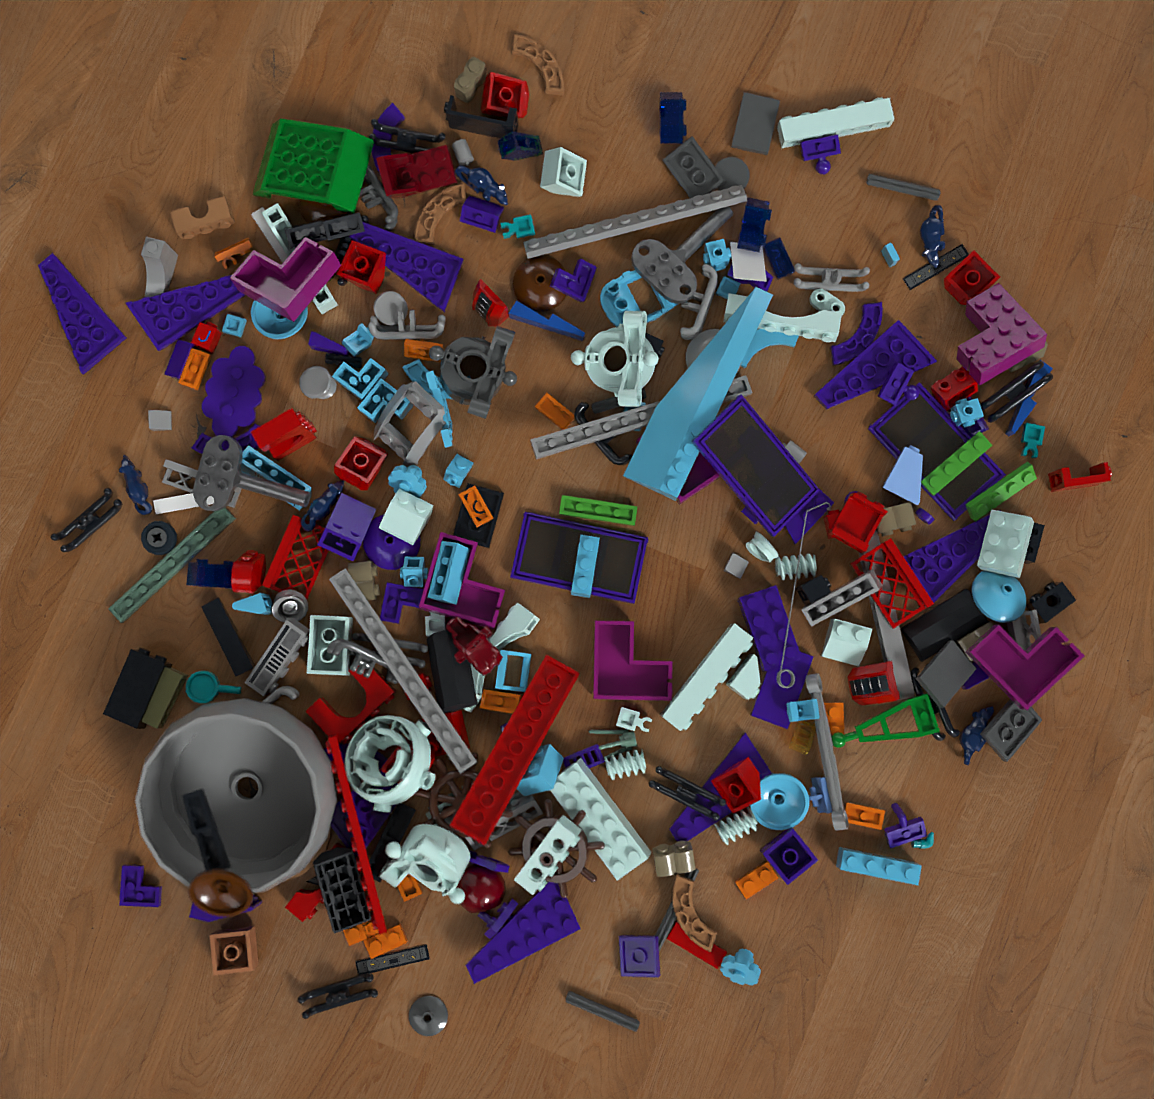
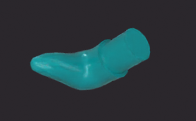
(924, 843)

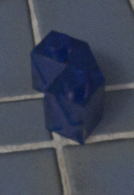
(671, 117)
(753, 223)
(209, 575)

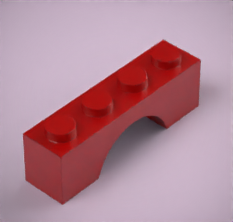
(305, 901)

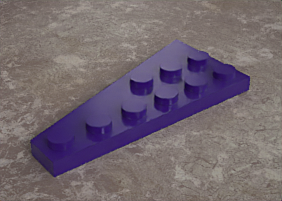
(419, 265)
(180, 310)
(83, 320)
(874, 365)
(947, 558)
(692, 822)
(534, 927)

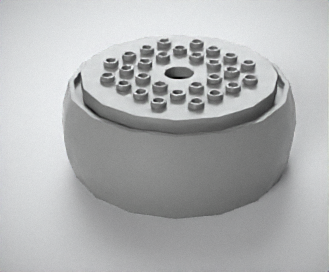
(212, 750)

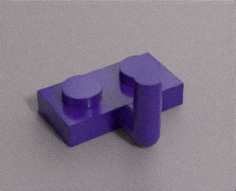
(906, 830)
(494, 924)

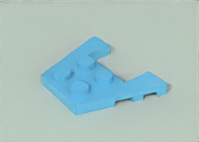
(439, 395)

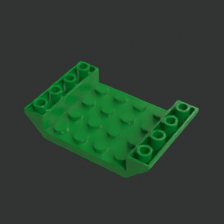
(314, 164)

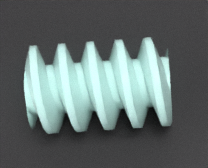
(789, 567)
(626, 764)
(737, 826)

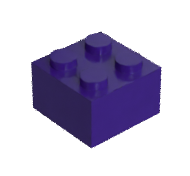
(788, 855)

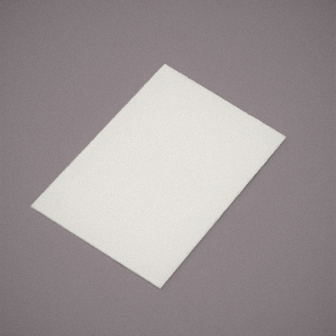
(748, 264)

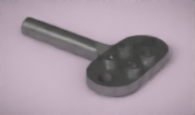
(667, 268)
(221, 474)

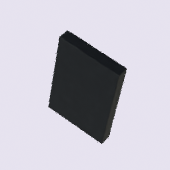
(465, 526)

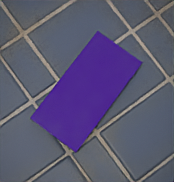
(773, 699)

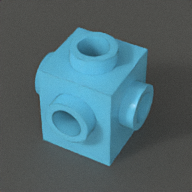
(717, 254)
(966, 412)
(413, 575)

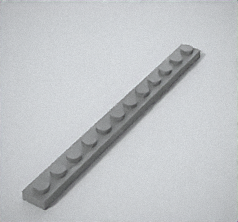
(635, 221)
(613, 425)
(403, 671)

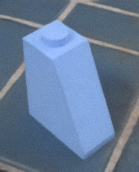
(906, 475)

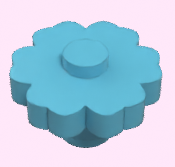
(408, 479)
(741, 968)

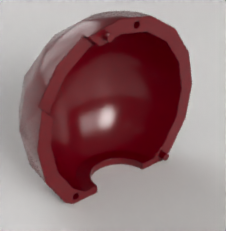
(482, 888)

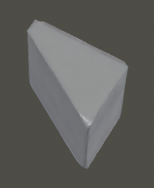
(160, 420)
(736, 565)

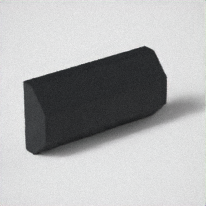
(943, 623)
(451, 679)
(341, 888)

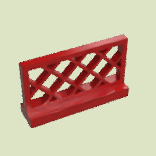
(282, 556)
(907, 576)

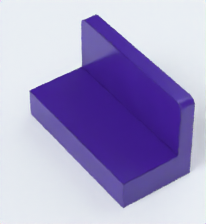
(481, 213)

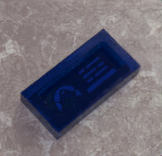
(779, 258)

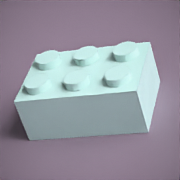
(1005, 543)
(321, 633)

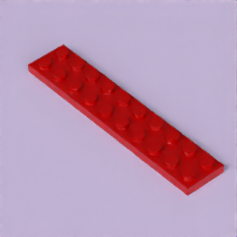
(514, 750)
(357, 841)

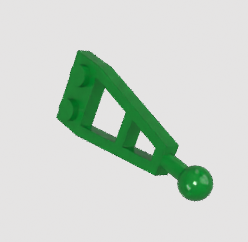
(922, 714)

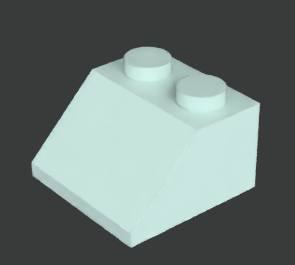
(563, 172)
(406, 516)
(846, 642)
(746, 678)

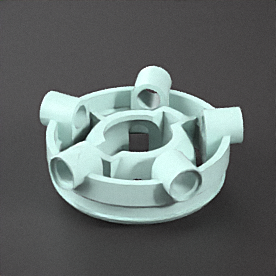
(362, 765)

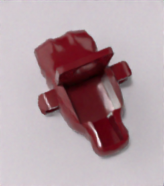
(474, 645)

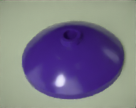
(387, 555)

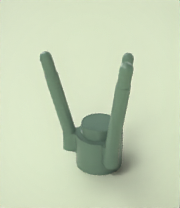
(627, 740)

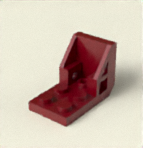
(417, 172)

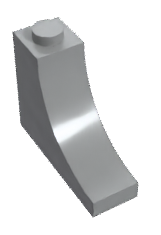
(160, 266)

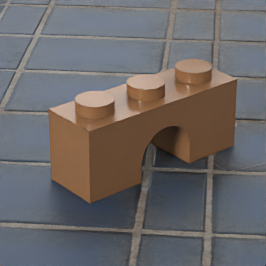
(218, 216)

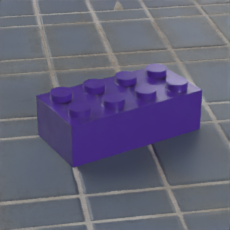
(768, 627)

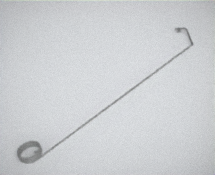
(789, 671)

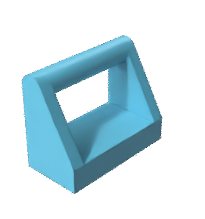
(258, 603)
(502, 667)

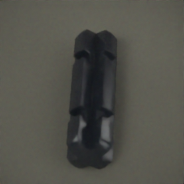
(338, 359)

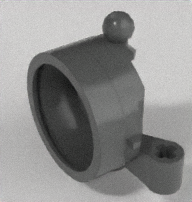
(478, 391)

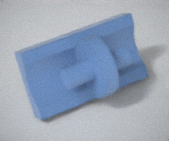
(820, 795)

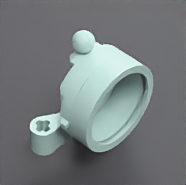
(640, 361)
(431, 857)

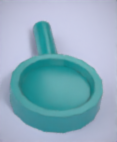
(205, 686)

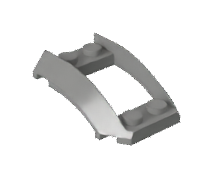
(394, 439)

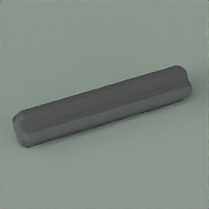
(609, 403)

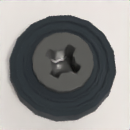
(165, 536)

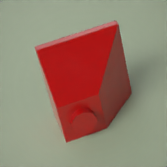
(363, 266)
(739, 785)

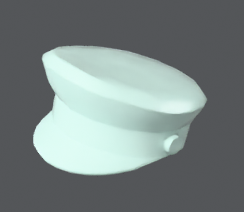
(761, 548)

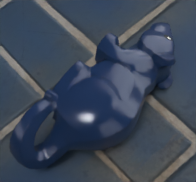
(481, 180)
(931, 233)
(135, 487)
(321, 506)
(970, 736)

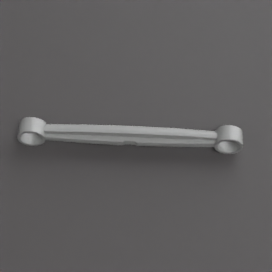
(839, 815)

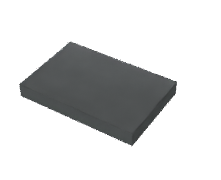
(755, 123)
(693, 169)
(946, 673)
(1010, 729)

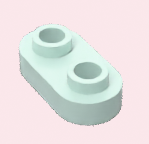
(827, 302)

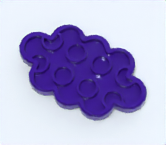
(233, 391)

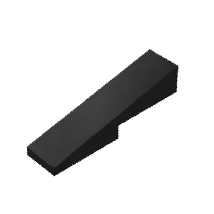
(325, 229)
(228, 637)
(206, 831)
(393, 832)

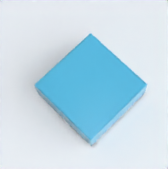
(890, 255)
(727, 286)
(234, 325)

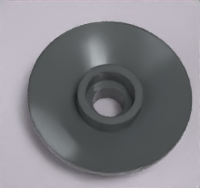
(430, 1006)

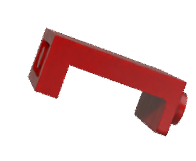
(1061, 478)
(857, 521)

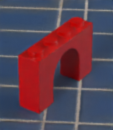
(284, 434)
(332, 723)

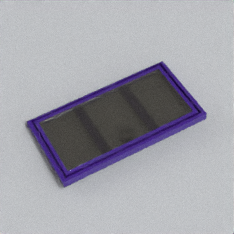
(932, 431)
(756, 465)
(549, 555)

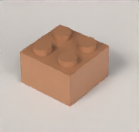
(234, 950)

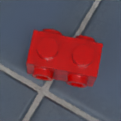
(954, 387)

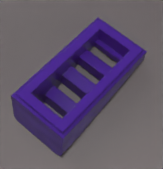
(323, 344)
(595, 747)

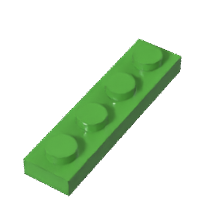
(956, 463)
(1001, 491)
(598, 510)

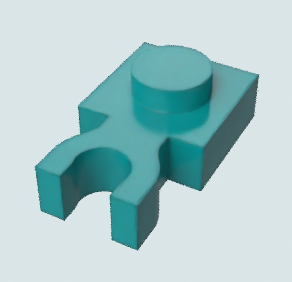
(522, 227)
(1033, 437)

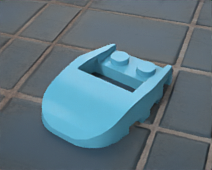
(617, 299)

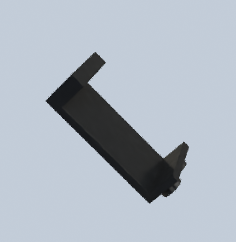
(479, 124)
(135, 687)

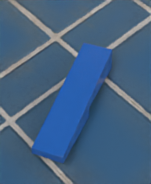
(555, 324)
(1025, 407)

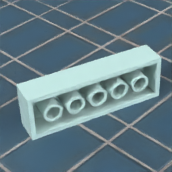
(706, 676)
(580, 790)

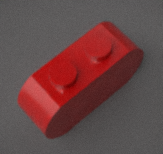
(248, 572)

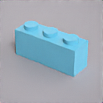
(585, 566)
(449, 572)

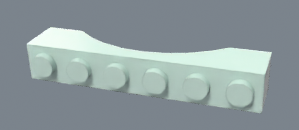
(278, 221)
(821, 325)
(516, 625)

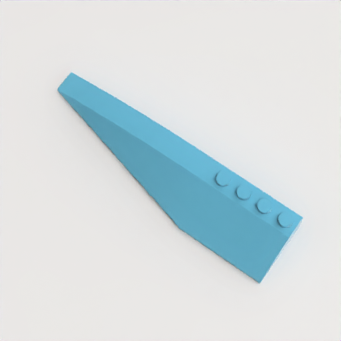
(693, 402)

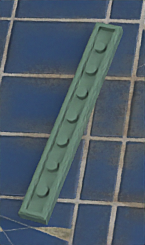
(171, 564)

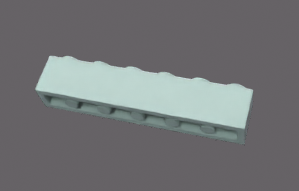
(841, 121)

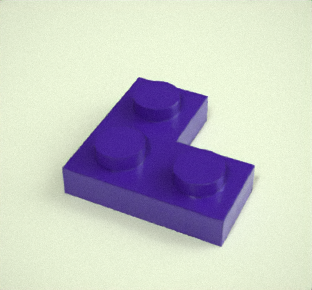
(576, 284)
(395, 598)
(134, 892)

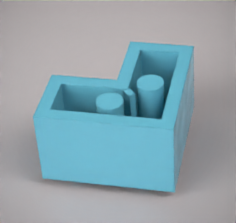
(360, 383)
(378, 399)
(542, 771)

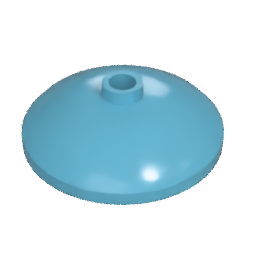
(270, 322)
(999, 596)
(785, 811)

